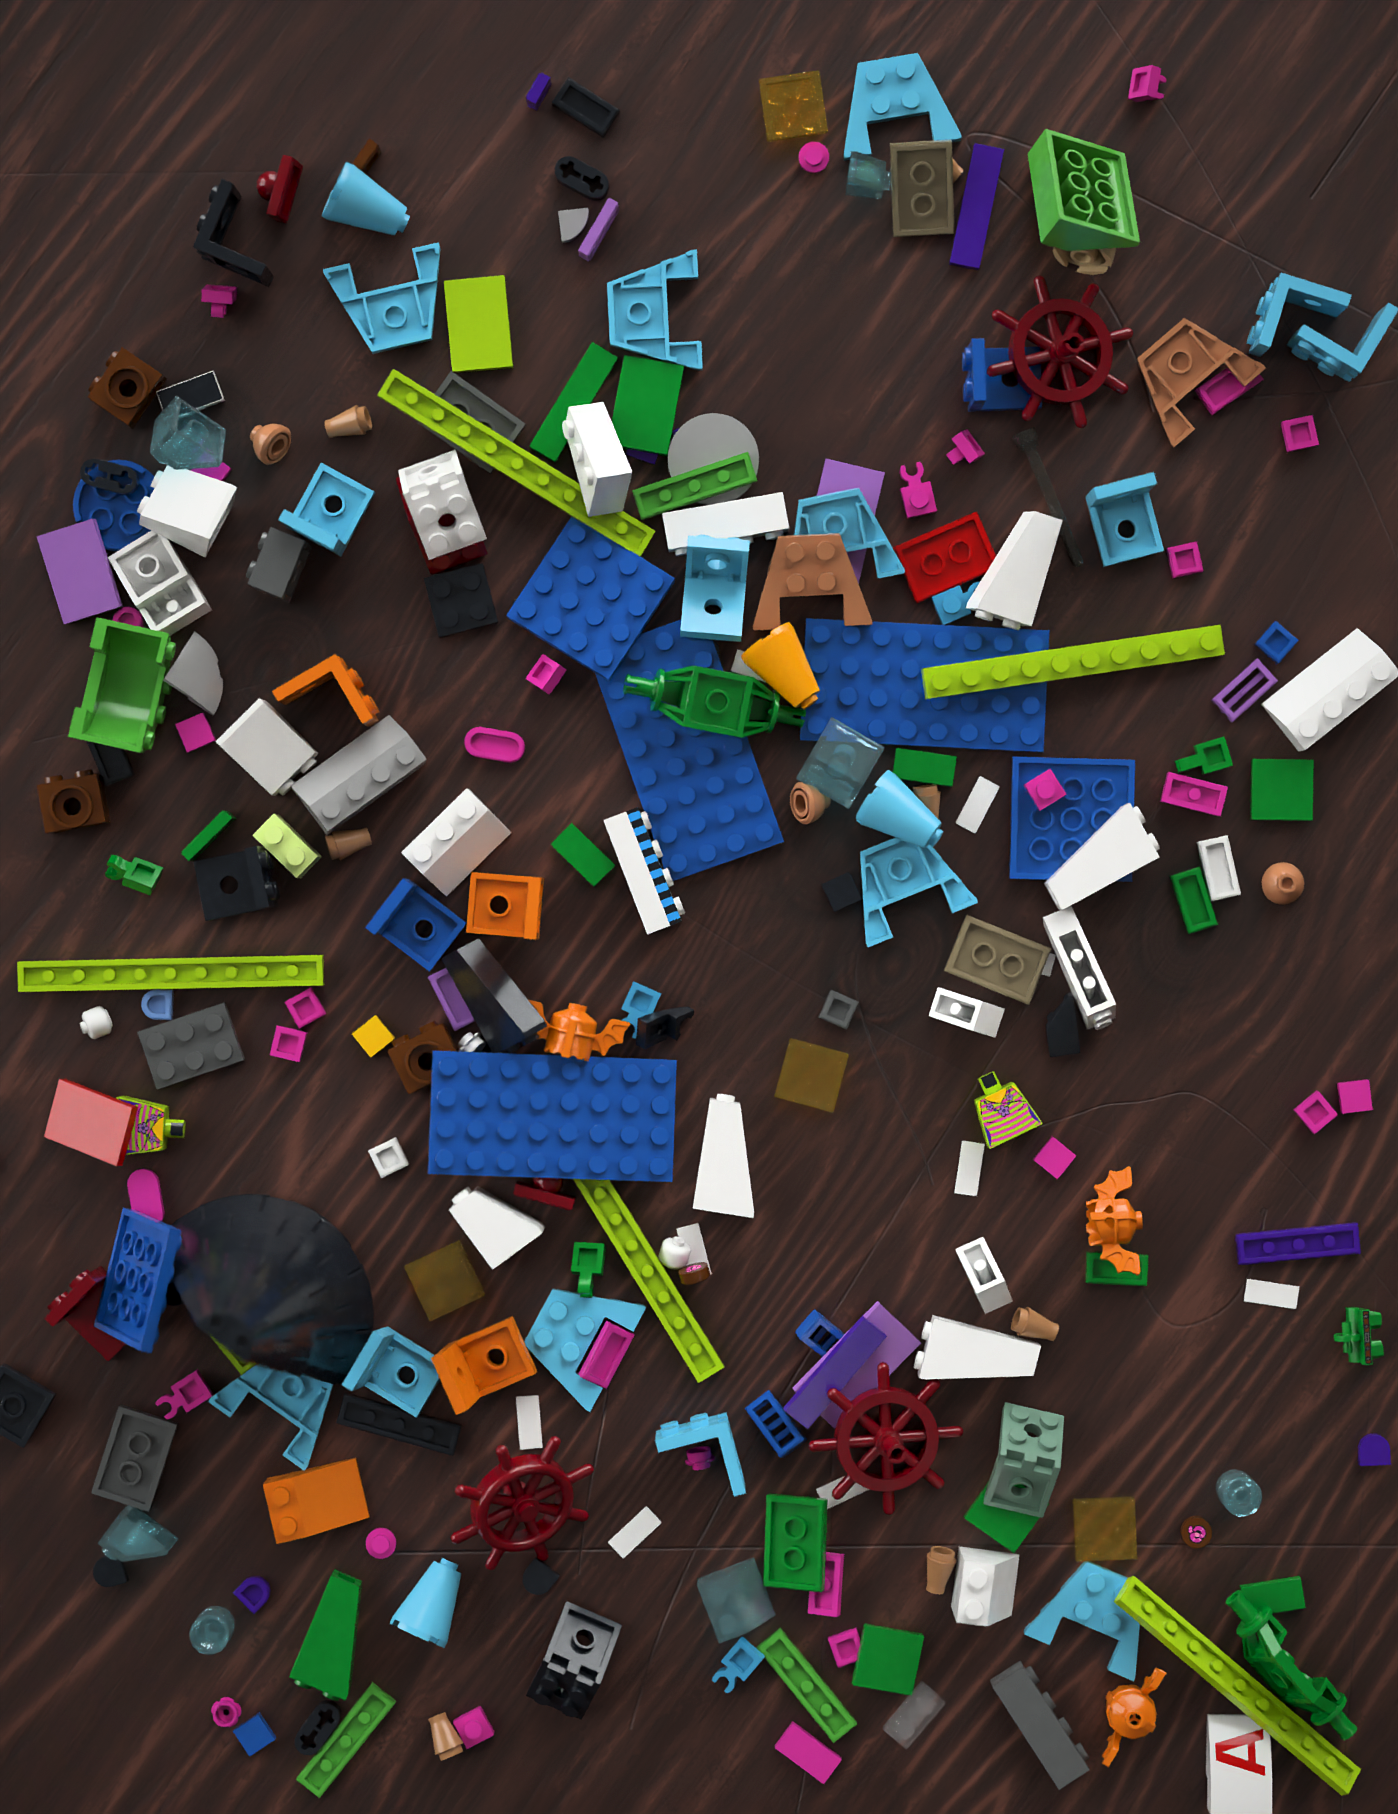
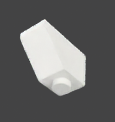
(966, 1012)
(984, 1275)

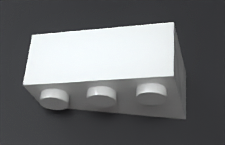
(597, 458)

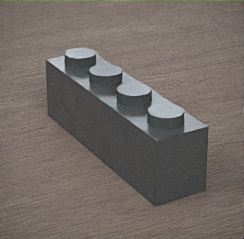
(1040, 1725)

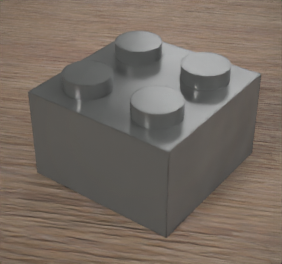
(278, 564)

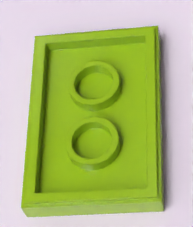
(478, 324)

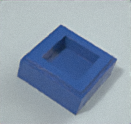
(1276, 642)
(254, 1734)

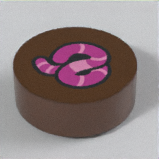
(694, 1273)
(1196, 1532)

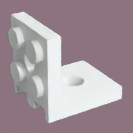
(438, 489)

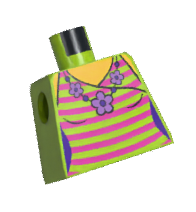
(1003, 1111)
(152, 1126)

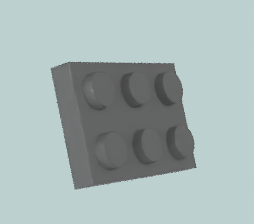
(480, 407)
(191, 1045)
(134, 1458)

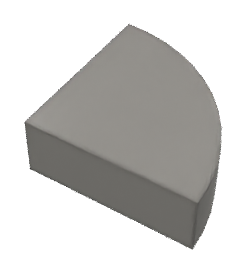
(572, 223)

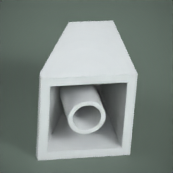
(187, 508)
(268, 748)
(493, 1224)
(984, 1586)

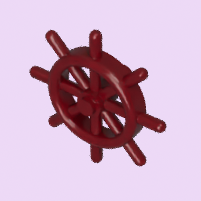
(1060, 351)
(886, 1439)
(522, 1503)

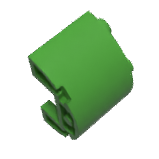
(124, 686)

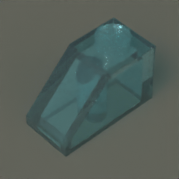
(866, 176)

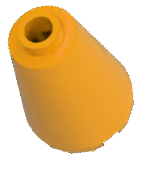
(784, 666)

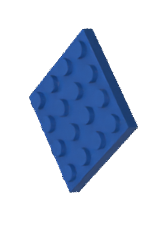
(590, 598)
(1049, 837)
(138, 1279)

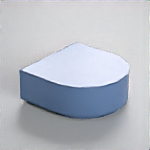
(158, 1004)

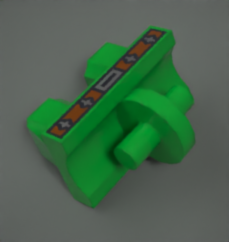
(1357, 1335)

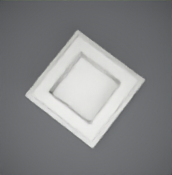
(388, 1157)

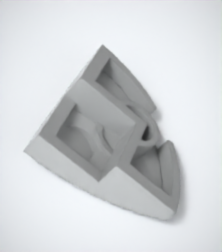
(197, 674)

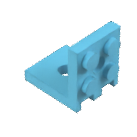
(1297, 292)
(1335, 359)
(1122, 502)
(326, 528)
(714, 577)
(380, 1367)
(700, 1429)

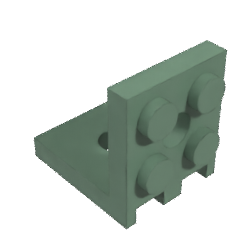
(1026, 1460)

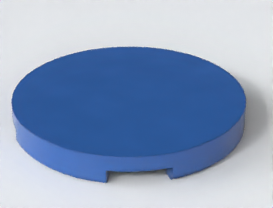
(114, 512)

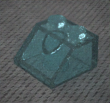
(187, 438)
(840, 763)
(136, 1537)
(735, 1599)

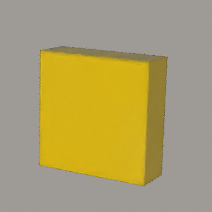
(373, 1036)

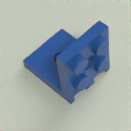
(988, 392)
(402, 912)

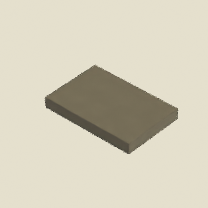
(922, 188)
(997, 959)

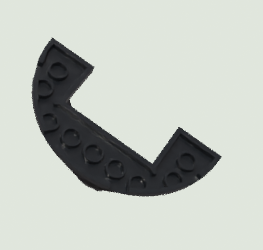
(275, 1285)

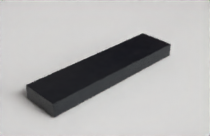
(398, 1424)

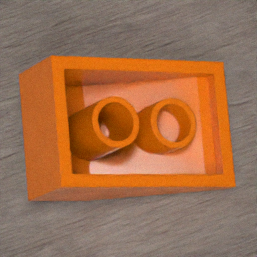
(315, 1500)

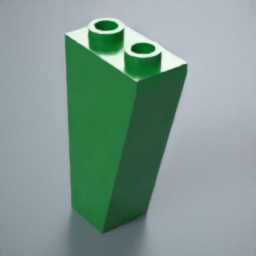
(330, 1643)

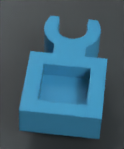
(952, 603)
(639, 1003)
(740, 1662)

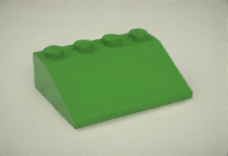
(1081, 194)

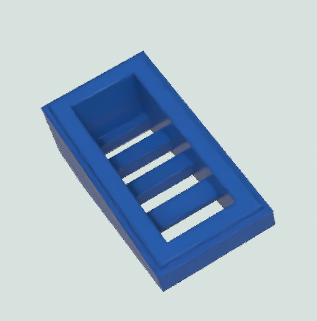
(812, 1323)
(790, 1446)

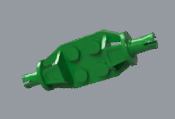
(714, 701)
(1280, 1672)

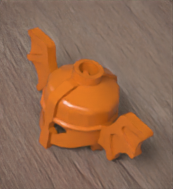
(574, 1032)
(1114, 1222)
(1129, 1701)

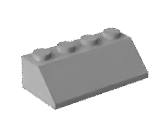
(359, 774)

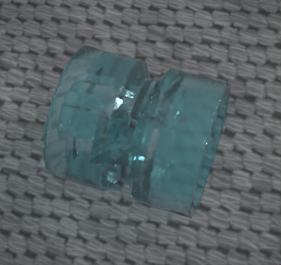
(1238, 1493)
(212, 1630)

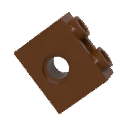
(122, 370)
(57, 794)
(407, 1054)

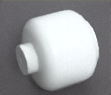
(96, 1022)
(674, 1253)

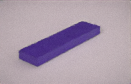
(976, 206)
(1297, 1243)
(835, 1371)

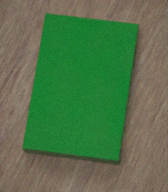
(646, 404)
(795, 1542)

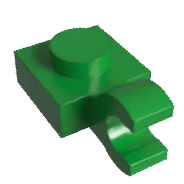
(1209, 757)
(136, 875)
(587, 1262)

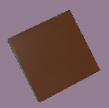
(367, 156)

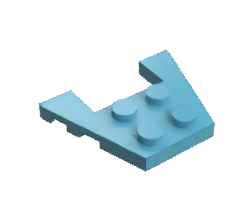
(893, 91)
(641, 312)
(393, 314)
(853, 519)
(898, 871)
(566, 1331)
(293, 1396)
(1090, 1601)

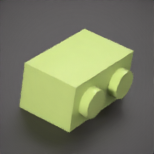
(287, 846)

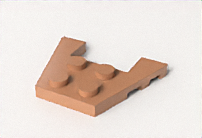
(1181, 363)
(809, 568)

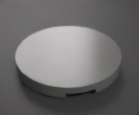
(710, 440)

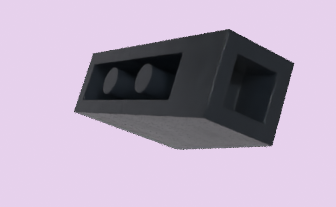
(493, 998)

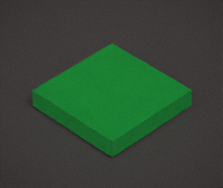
(1281, 789)
(1002, 1525)
(887, 1659)

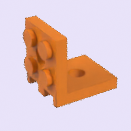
(347, 678)
(523, 910)
(470, 1373)

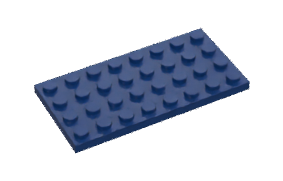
(876, 687)
(691, 782)
(551, 1116)

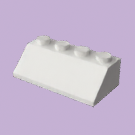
(1330, 689)

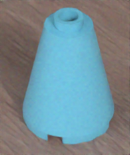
(364, 203)
(899, 813)
(431, 1604)

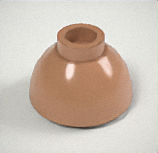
(270, 442)
(807, 803)
(1282, 883)

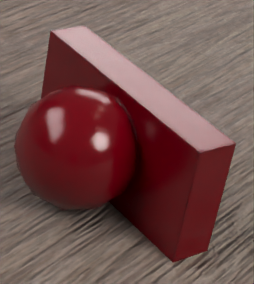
(280, 188)
(546, 1192)

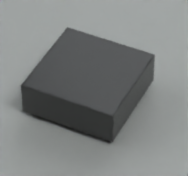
(838, 1009)

